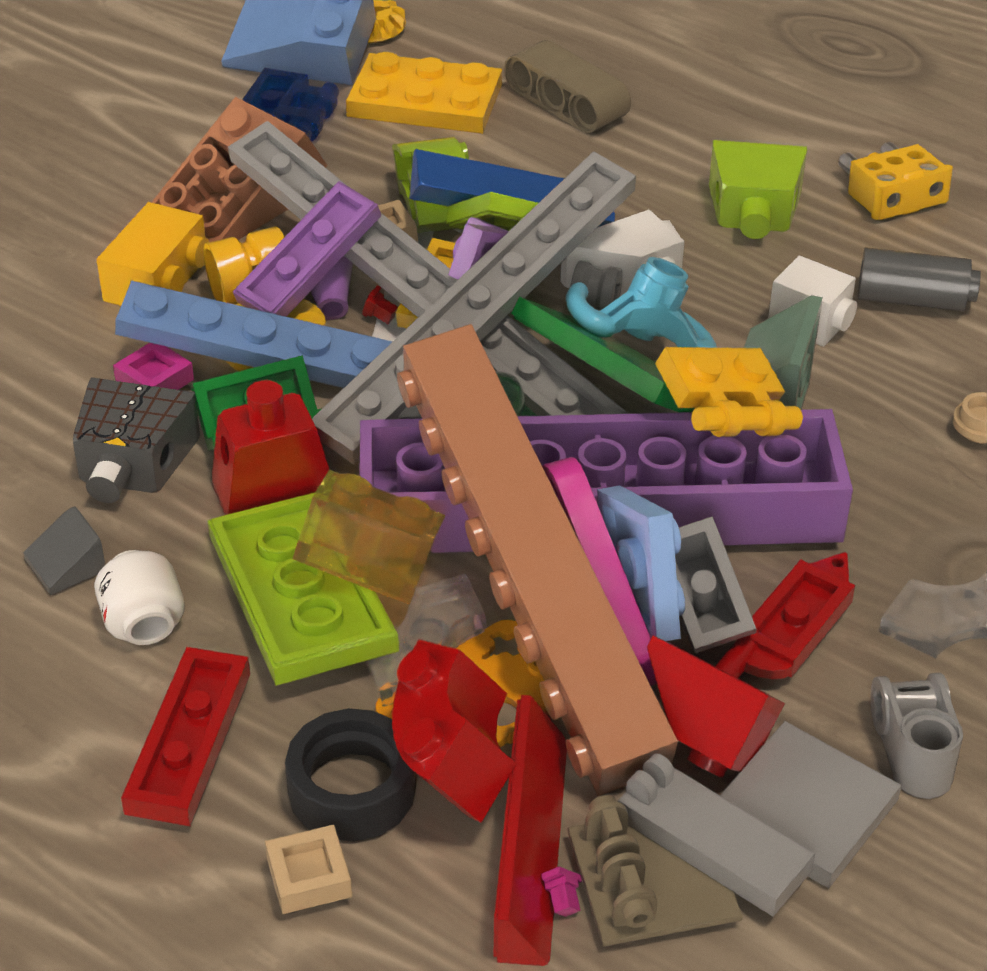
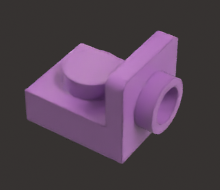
(474, 243)

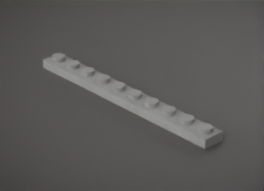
(416, 275)

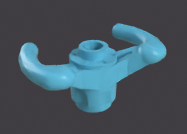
(646, 309)

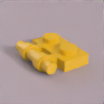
(728, 389)

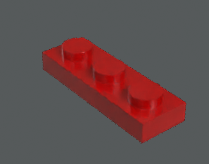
(186, 737)

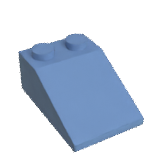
(302, 37)

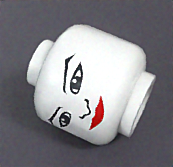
(139, 597)

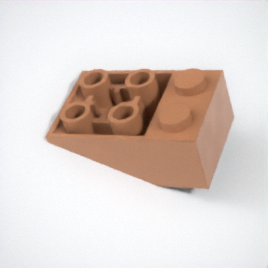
(220, 190)

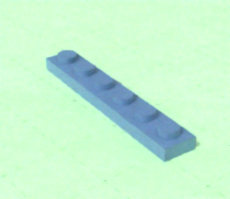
(243, 333)

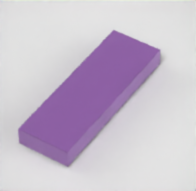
(308, 251)

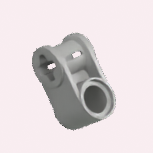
(918, 732)

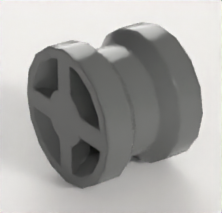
(603, 285)

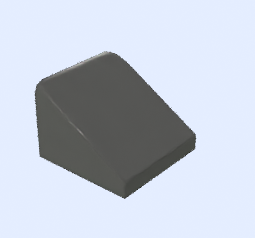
(66, 552)

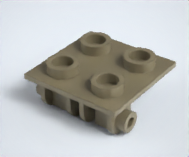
(639, 885)

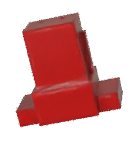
(379, 307)

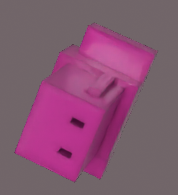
(562, 886)

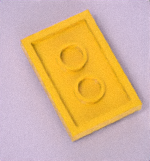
(424, 92)

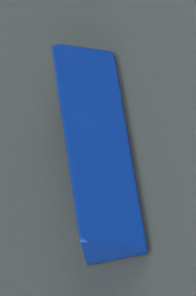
(453, 179)

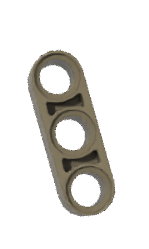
(567, 86)

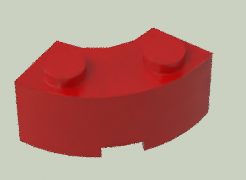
(448, 726)

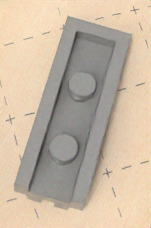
(715, 835)

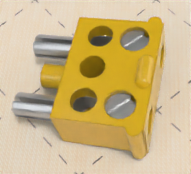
(897, 180)

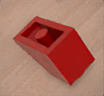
(711, 709)

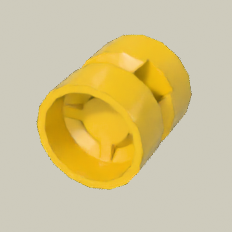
(231, 261)

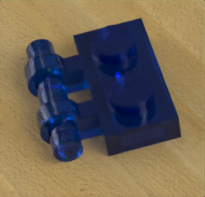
(287, 92)

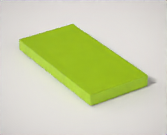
(296, 612)

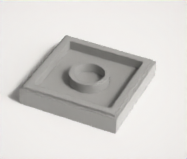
(814, 797)

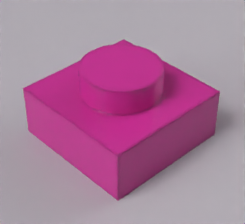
(155, 367)

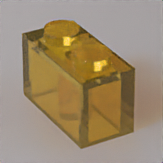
(368, 536)

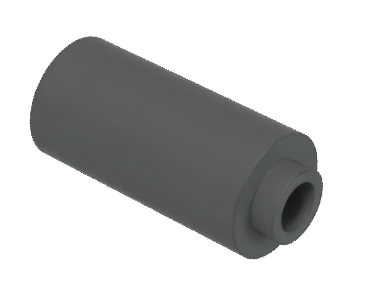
(917, 279)

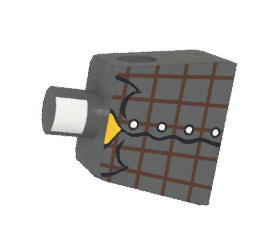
(132, 436)

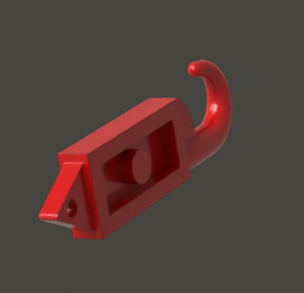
(793, 620)

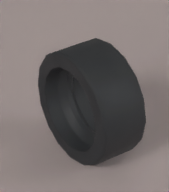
(354, 815)

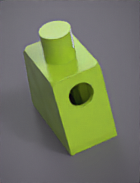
(756, 185)

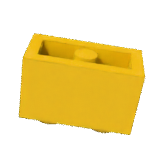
(155, 248)

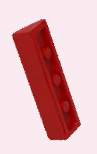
(530, 838)

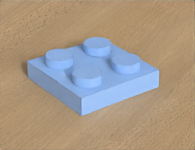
(646, 546)

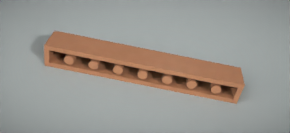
(535, 561)

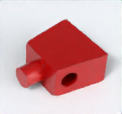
(266, 450)

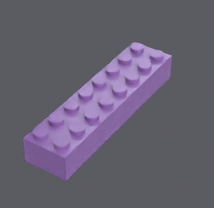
(751, 484)

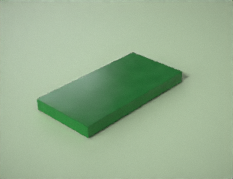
(604, 354)

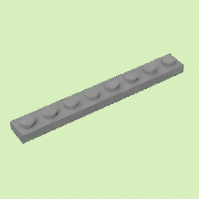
(483, 293)

